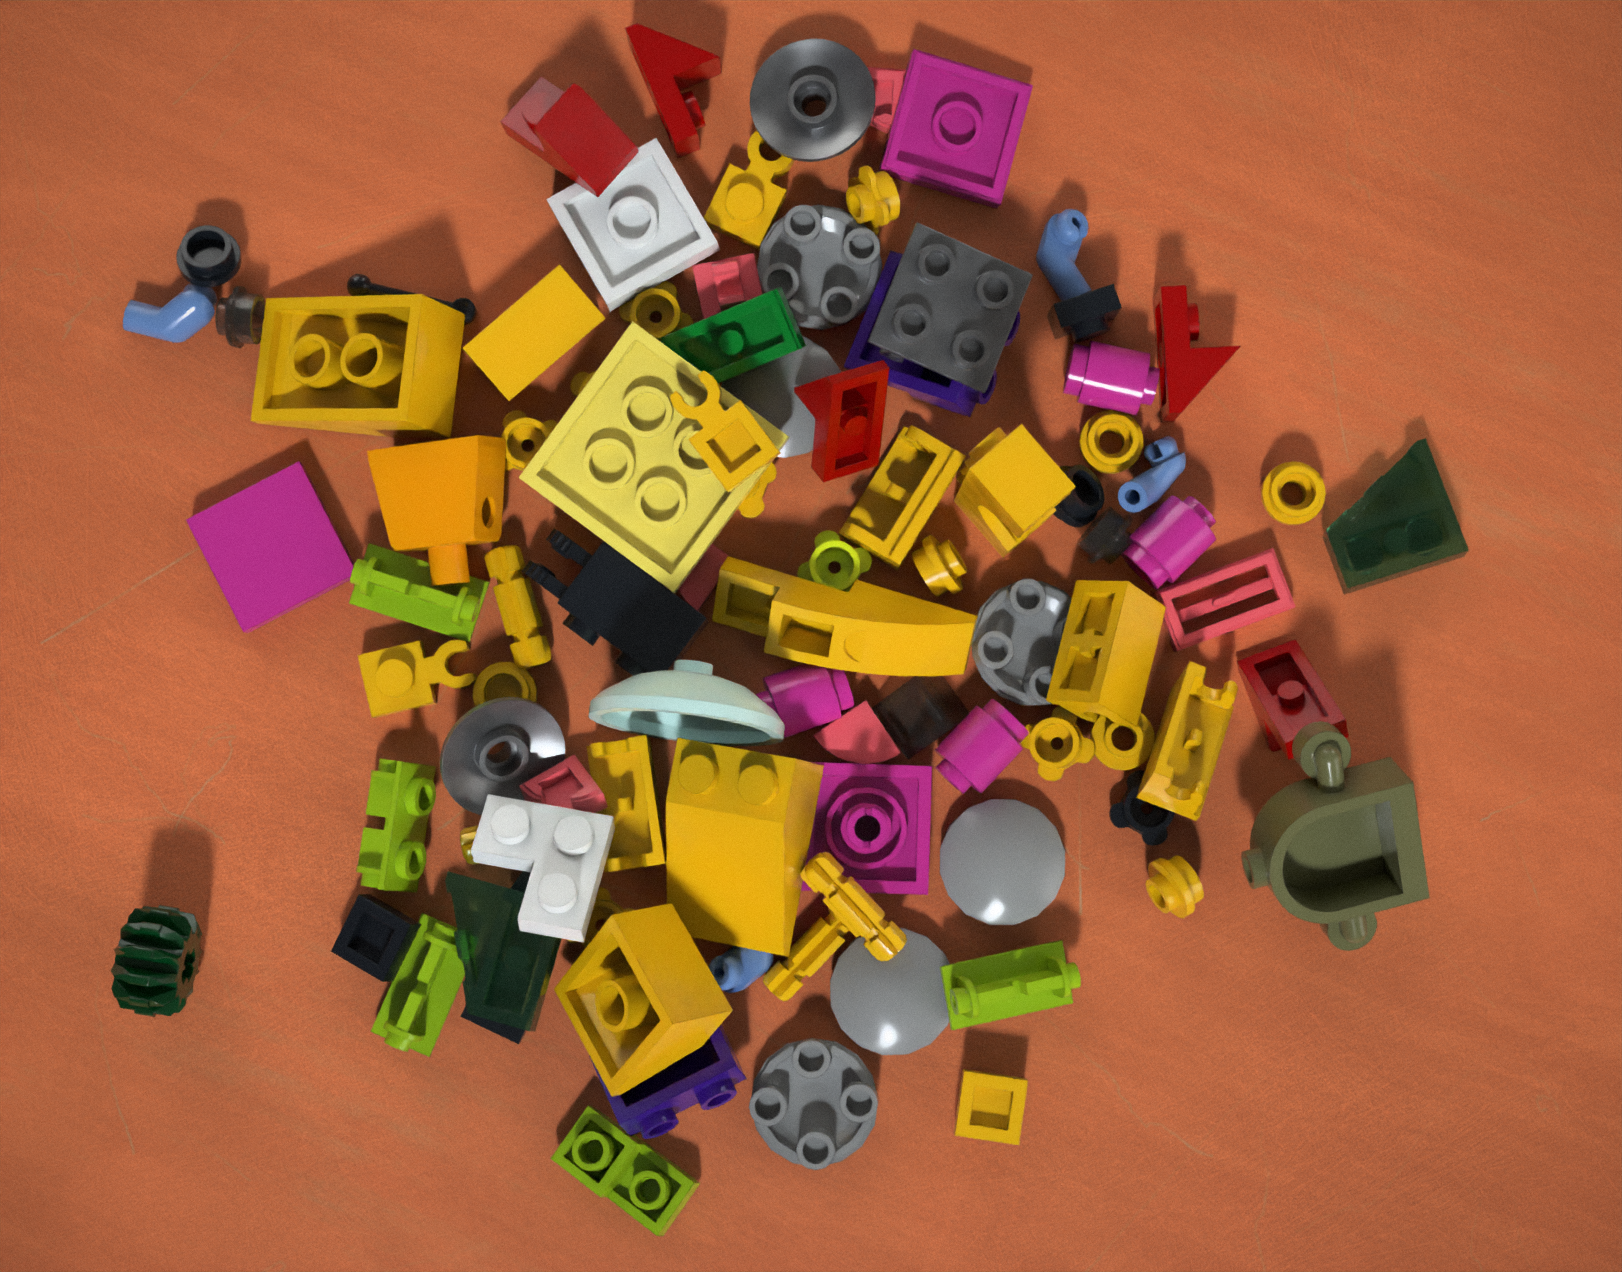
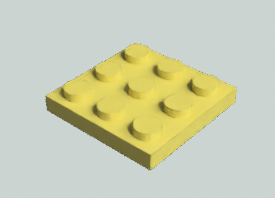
(627, 461)

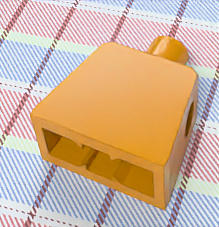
(442, 499)

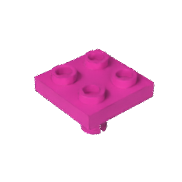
(876, 825)

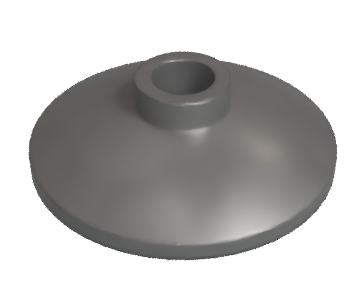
(807, 73)
(531, 747)

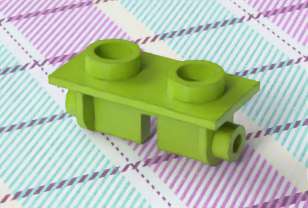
(403, 590)
(397, 855)
(1008, 984)
(422, 990)

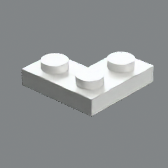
(560, 850)

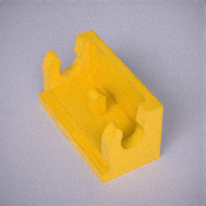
(533, 333)
(902, 496)
(1106, 651)
(1188, 743)
(629, 784)

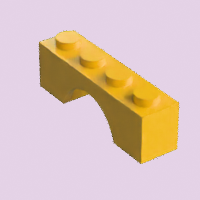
(1010, 487)

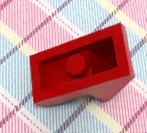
(667, 69)
(570, 134)
(1182, 368)
(847, 419)
(1287, 695)

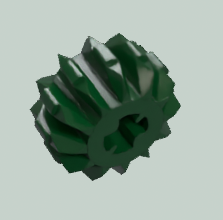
(156, 960)

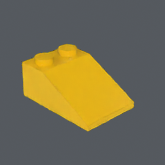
(359, 365)
(738, 842)

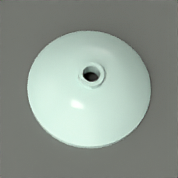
(688, 706)

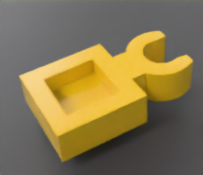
(748, 199)
(730, 439)
(404, 678)

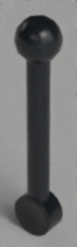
(361, 286)

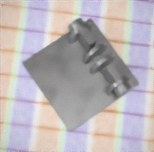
(949, 308)

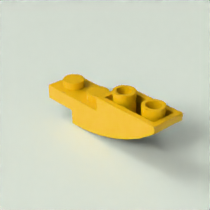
(842, 630)

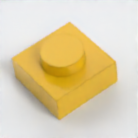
(990, 1107)

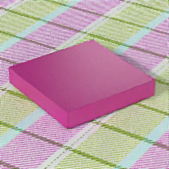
(955, 128)
(272, 547)

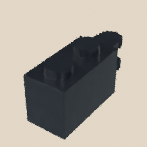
(622, 606)

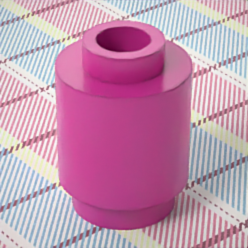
(1111, 377)
(1170, 541)
(807, 696)
(980, 747)

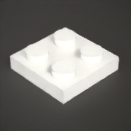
(636, 229)

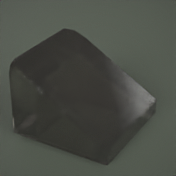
(920, 712)

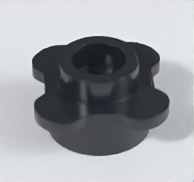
(1129, 814)

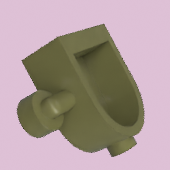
(1339, 840)

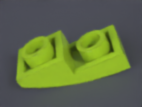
(625, 1171)

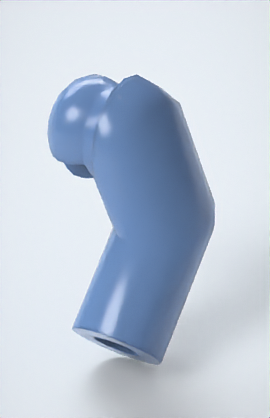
(1059, 251)
(177, 319)
(1152, 484)
(739, 968)

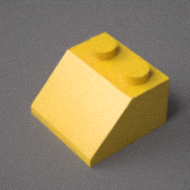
(641, 996)

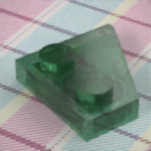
(1396, 525)
(502, 965)

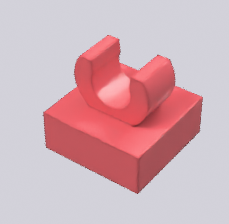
(726, 283)

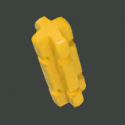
(517, 606)
(853, 906)
(806, 956)

